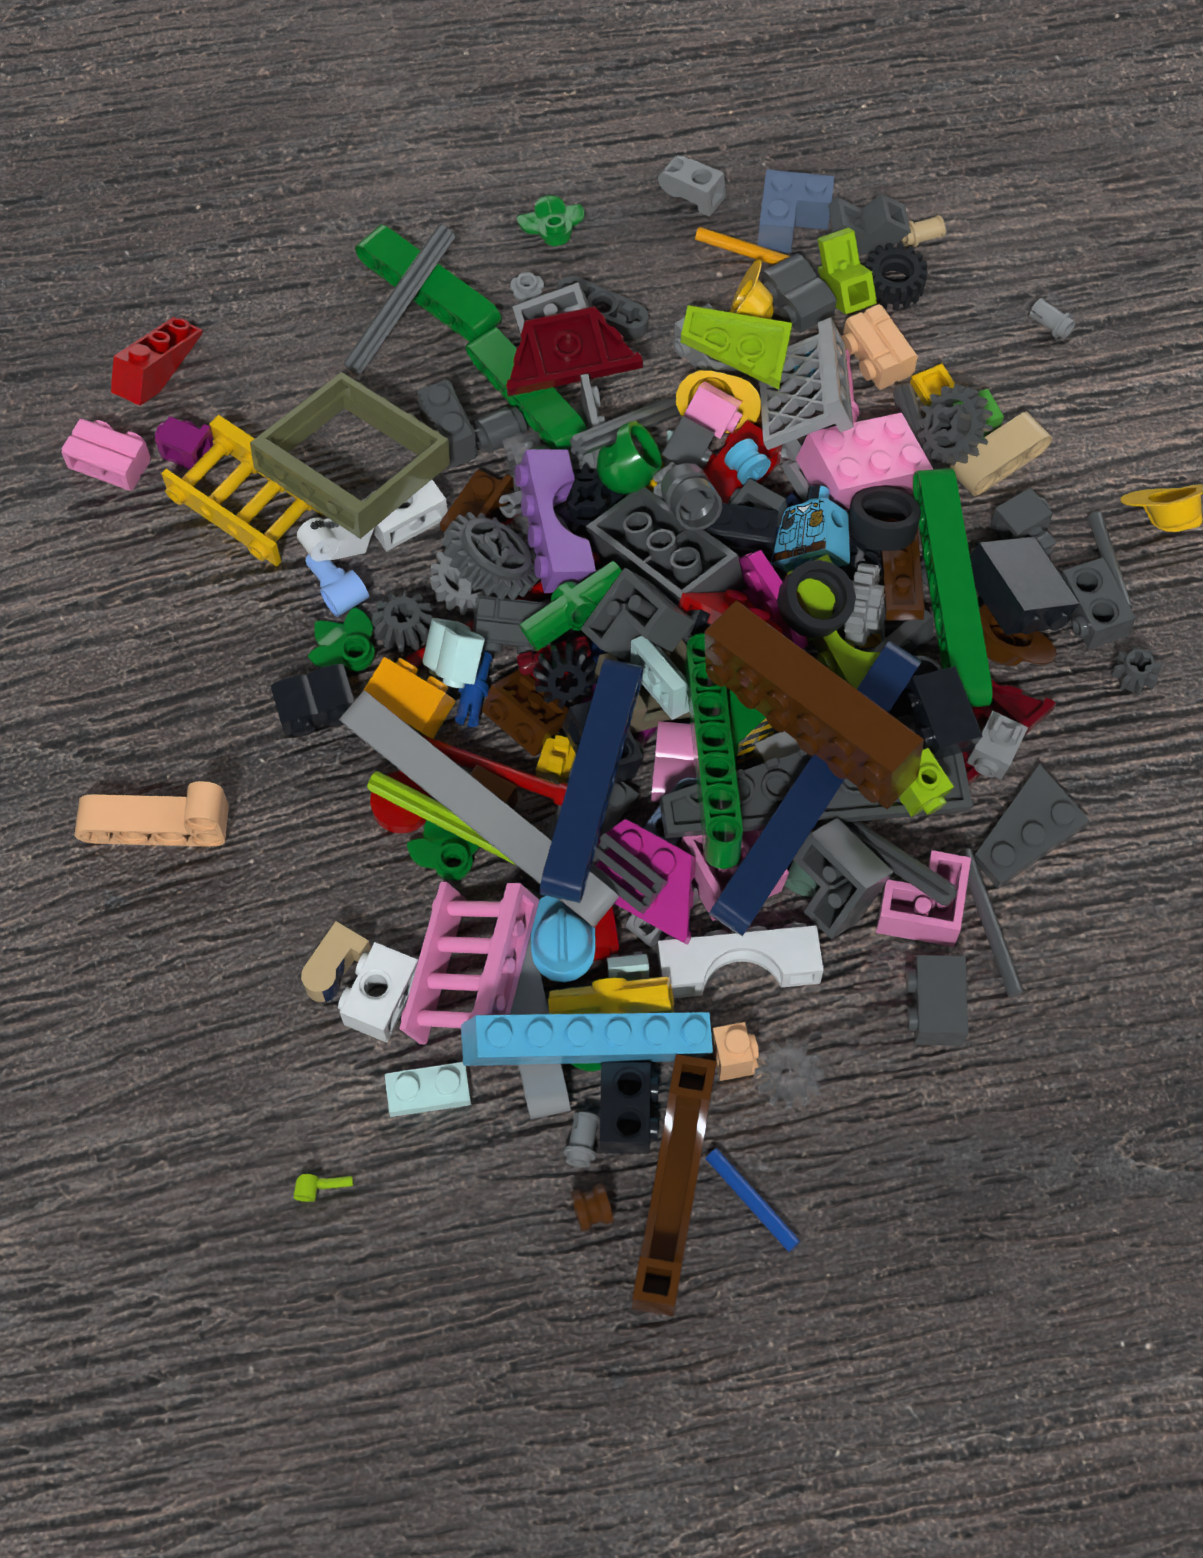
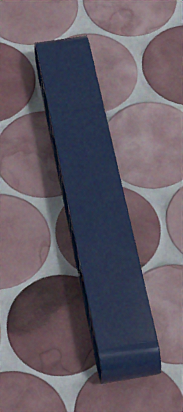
(591, 781)

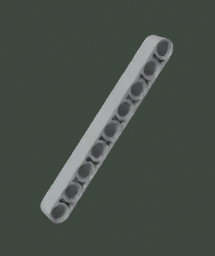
(466, 798)

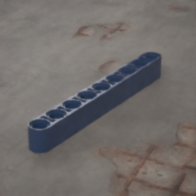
(803, 806)

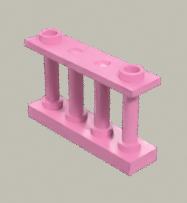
(502, 968)

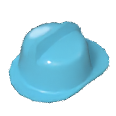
(561, 941)

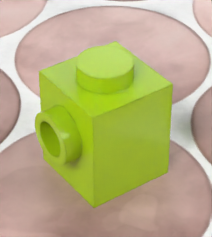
(928, 789)

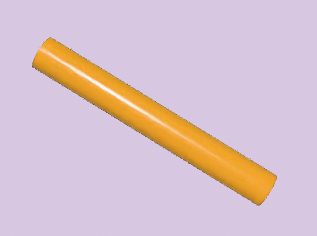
(739, 246)

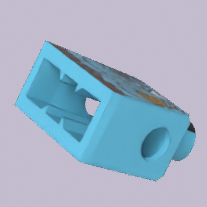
(812, 532)

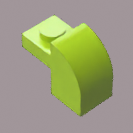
(843, 273)

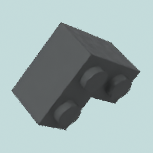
(632, 610)
(846, 873)

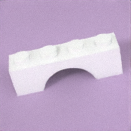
(787, 953)

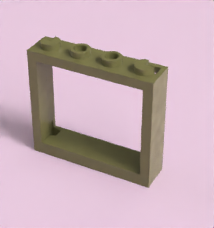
(272, 457)

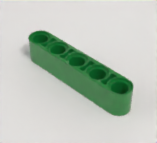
(441, 293)
(542, 409)

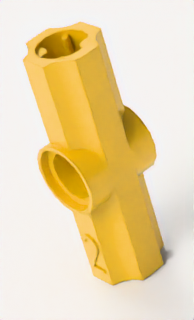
(615, 997)

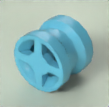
(747, 461)

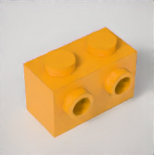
(409, 697)

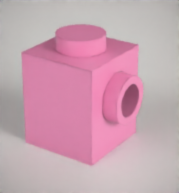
(714, 410)

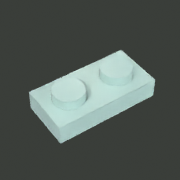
(427, 1089)

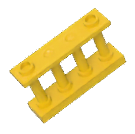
(235, 442)

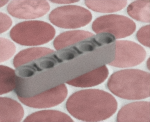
(542, 1083)

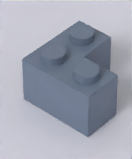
(792, 201)

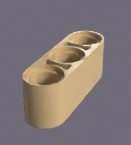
(1005, 453)

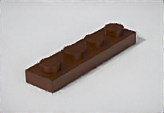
(902, 581)

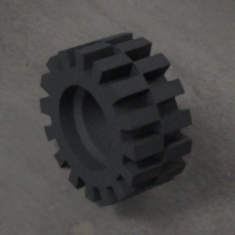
(899, 261)

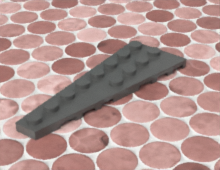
(766, 786)

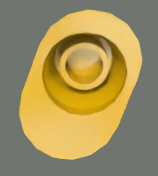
(752, 296)
(730, 384)
(1170, 507)

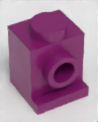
(182, 441)

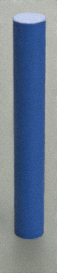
(753, 1200)

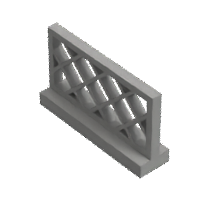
(829, 379)

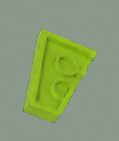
(740, 341)

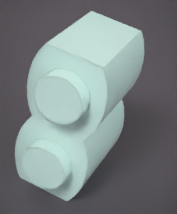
(453, 652)

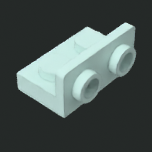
(661, 677)

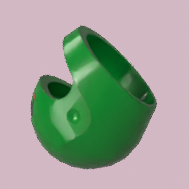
(622, 466)

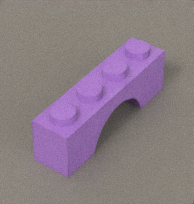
(544, 483)

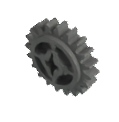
(490, 556)

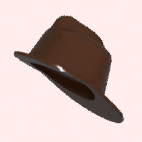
(1014, 648)

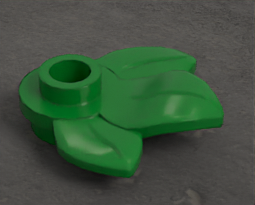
(552, 220)
(340, 641)
(439, 848)

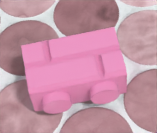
(106, 453)

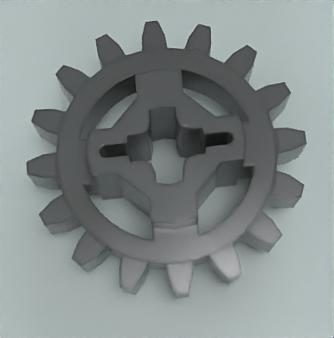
(954, 424)

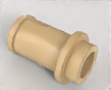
(924, 231)

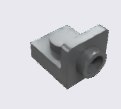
(759, 497)

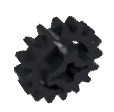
(586, 501)

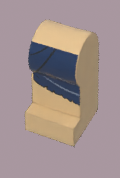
(332, 961)

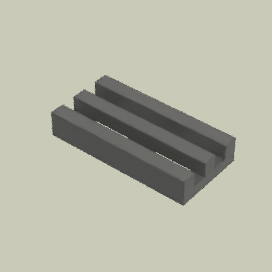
(650, 894)

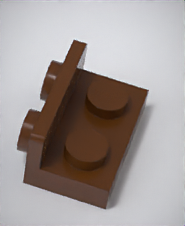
(479, 496)
(523, 712)

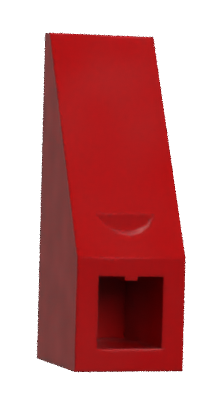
(151, 361)

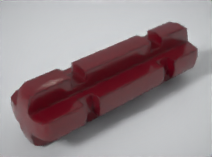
(527, 661)

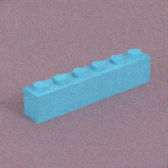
(584, 1038)

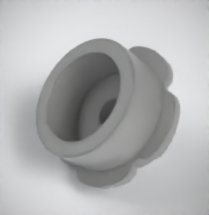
(525, 293)

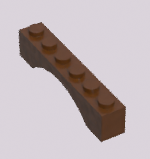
(674, 1186)

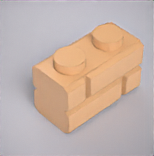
(879, 347)

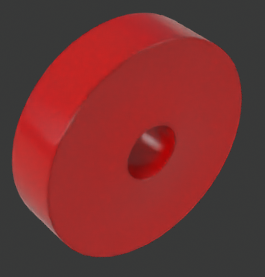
(394, 817)

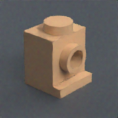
(734, 1051)

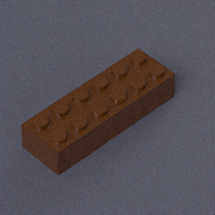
(812, 705)

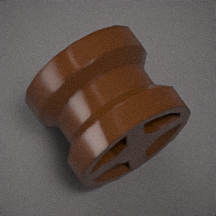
(591, 1207)

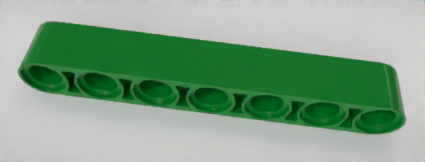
(952, 582)
(713, 761)

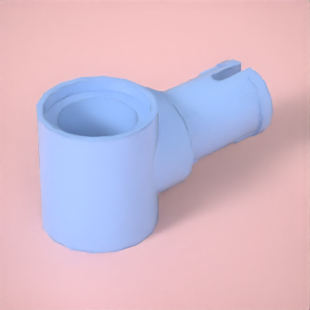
(338, 589)

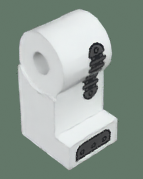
(330, 541)

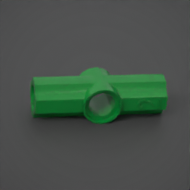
(569, 607)

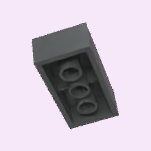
(650, 542)

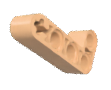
(155, 820)

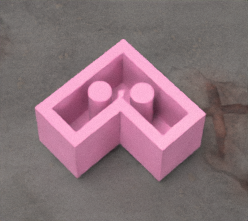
(916, 916)

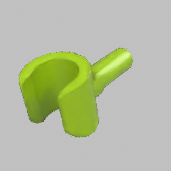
(307, 1186)

